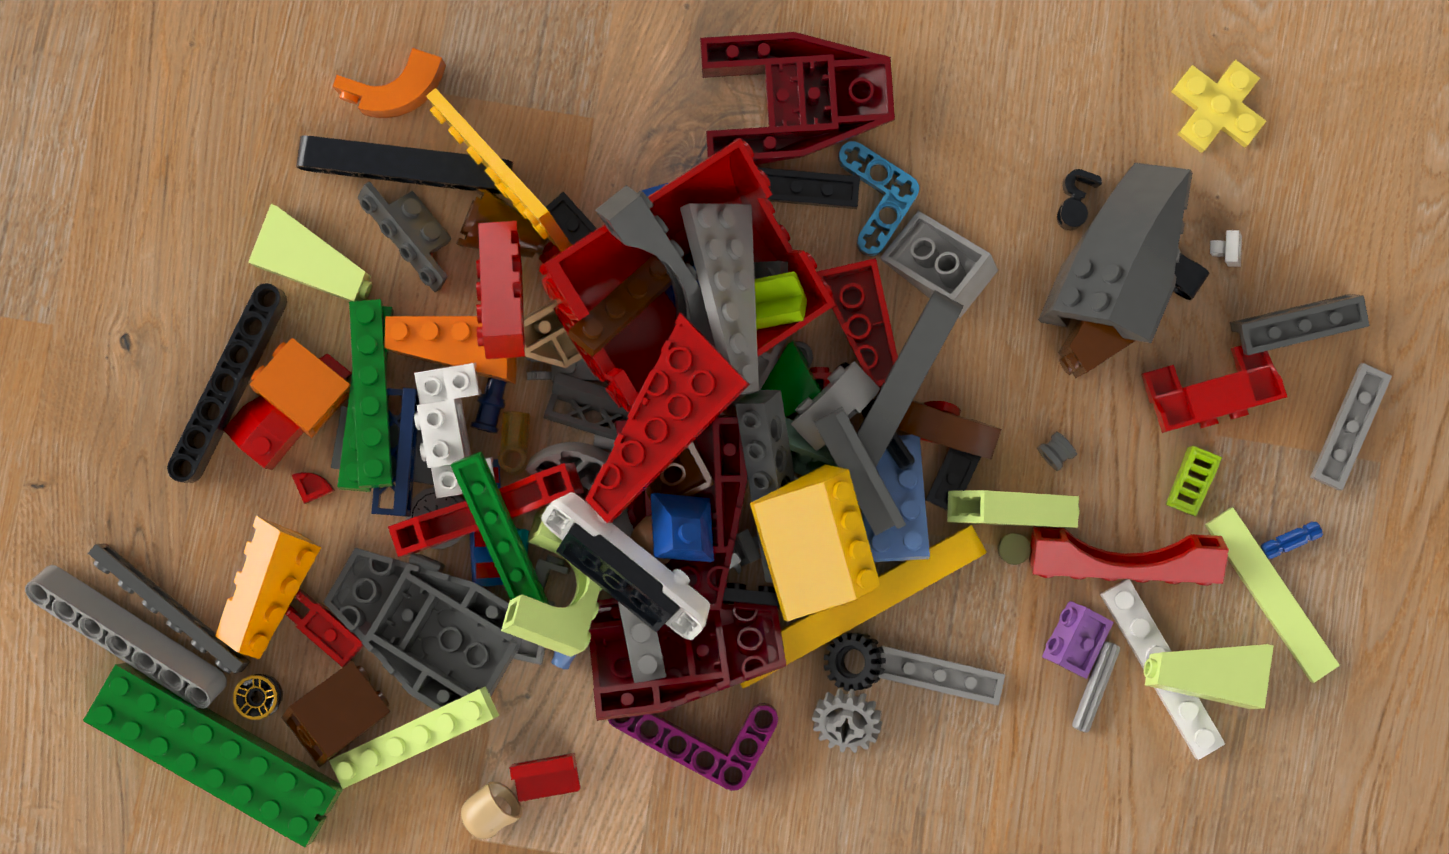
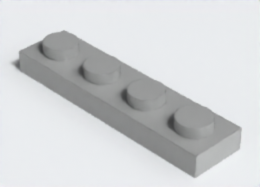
(1350, 426)
(942, 675)

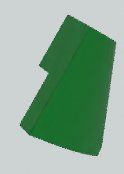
(792, 378)

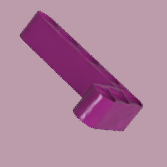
(696, 745)

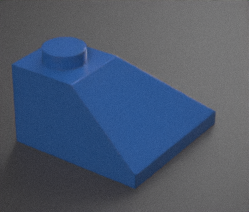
(682, 527)

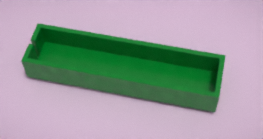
(214, 754)

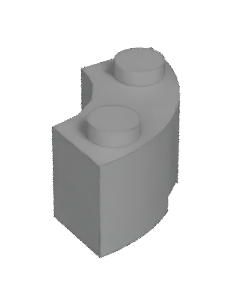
(847, 389)
(586, 457)

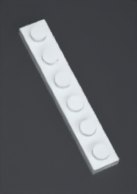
(1146, 639)

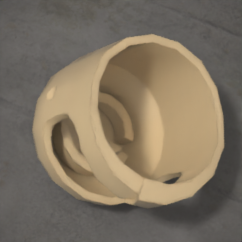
(483, 815)

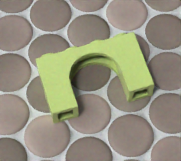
(550, 626)

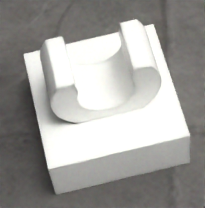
(1230, 248)

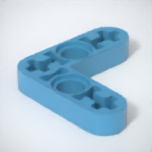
(891, 198)

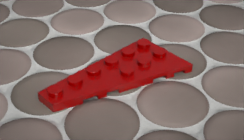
(674, 406)

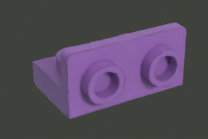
(1077, 639)

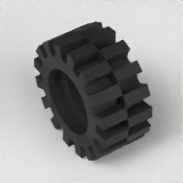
(837, 667)

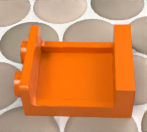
(300, 386)

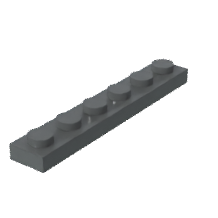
(159, 601)

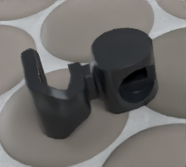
(1072, 211)

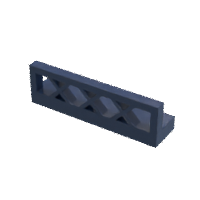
(405, 458)

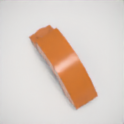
(402, 95)

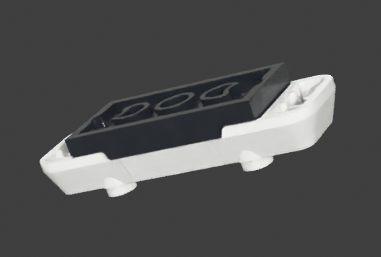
(625, 568)

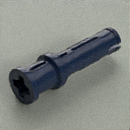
(490, 406)

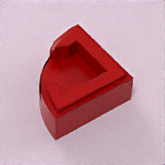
(311, 486)

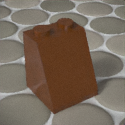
(1090, 346)
(336, 713)

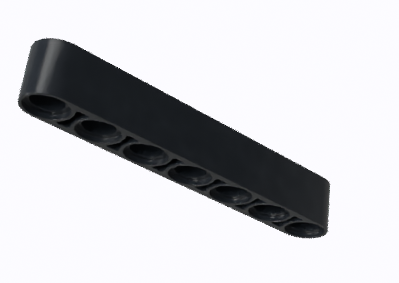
(393, 163)
(213, 391)

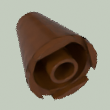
(493, 209)

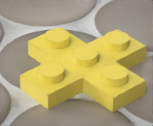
(1218, 106)

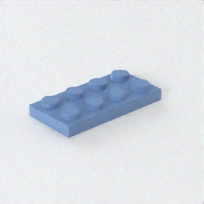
(908, 494)

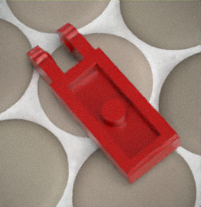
(325, 630)

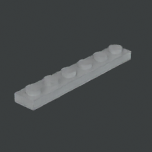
(640, 639)

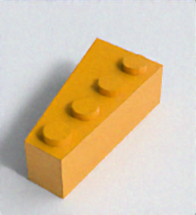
(265, 586)

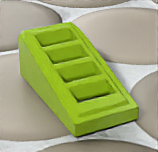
(1208, 474)

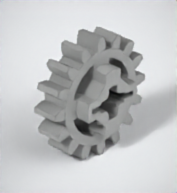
(862, 717)

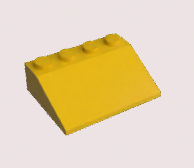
(815, 542)

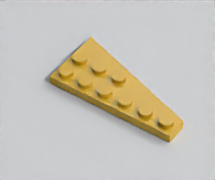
(499, 172)

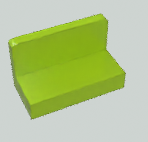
(779, 300)

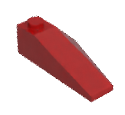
(267, 432)

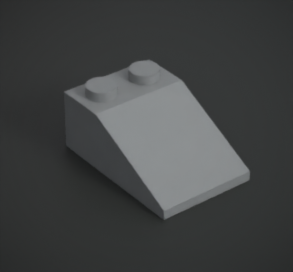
(940, 260)

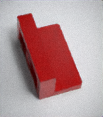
(545, 777)

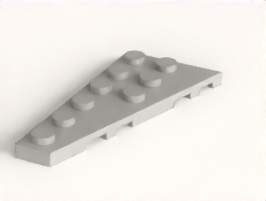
(724, 264)

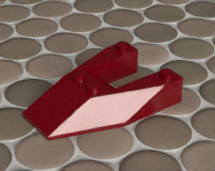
(813, 91)

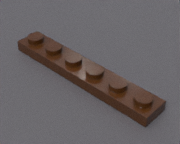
(626, 301)

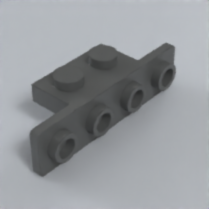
(411, 230)

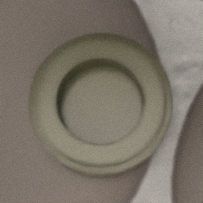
(1014, 548)

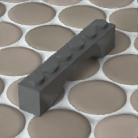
(633, 224)

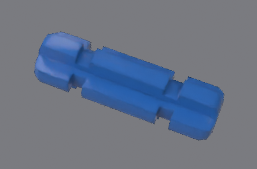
(1292, 540)

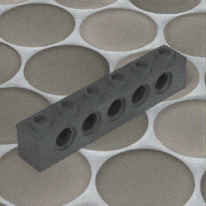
(765, 447)

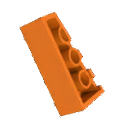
(445, 342)

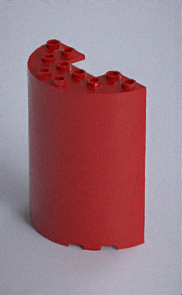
(600, 263)

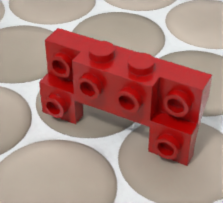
(1203, 402)

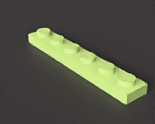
(414, 737)

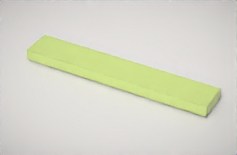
(1273, 596)

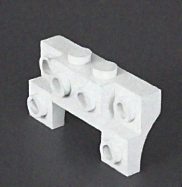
(443, 422)

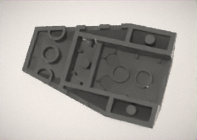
(1126, 257)
(424, 626)

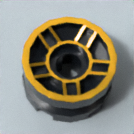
(246, 691)

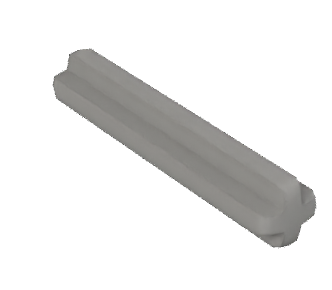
(1096, 687)

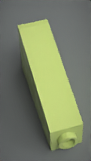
(302, 256)
(1013, 508)
(1217, 674)

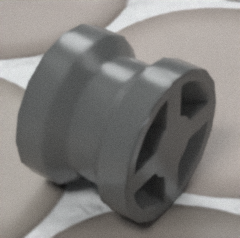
(1057, 451)

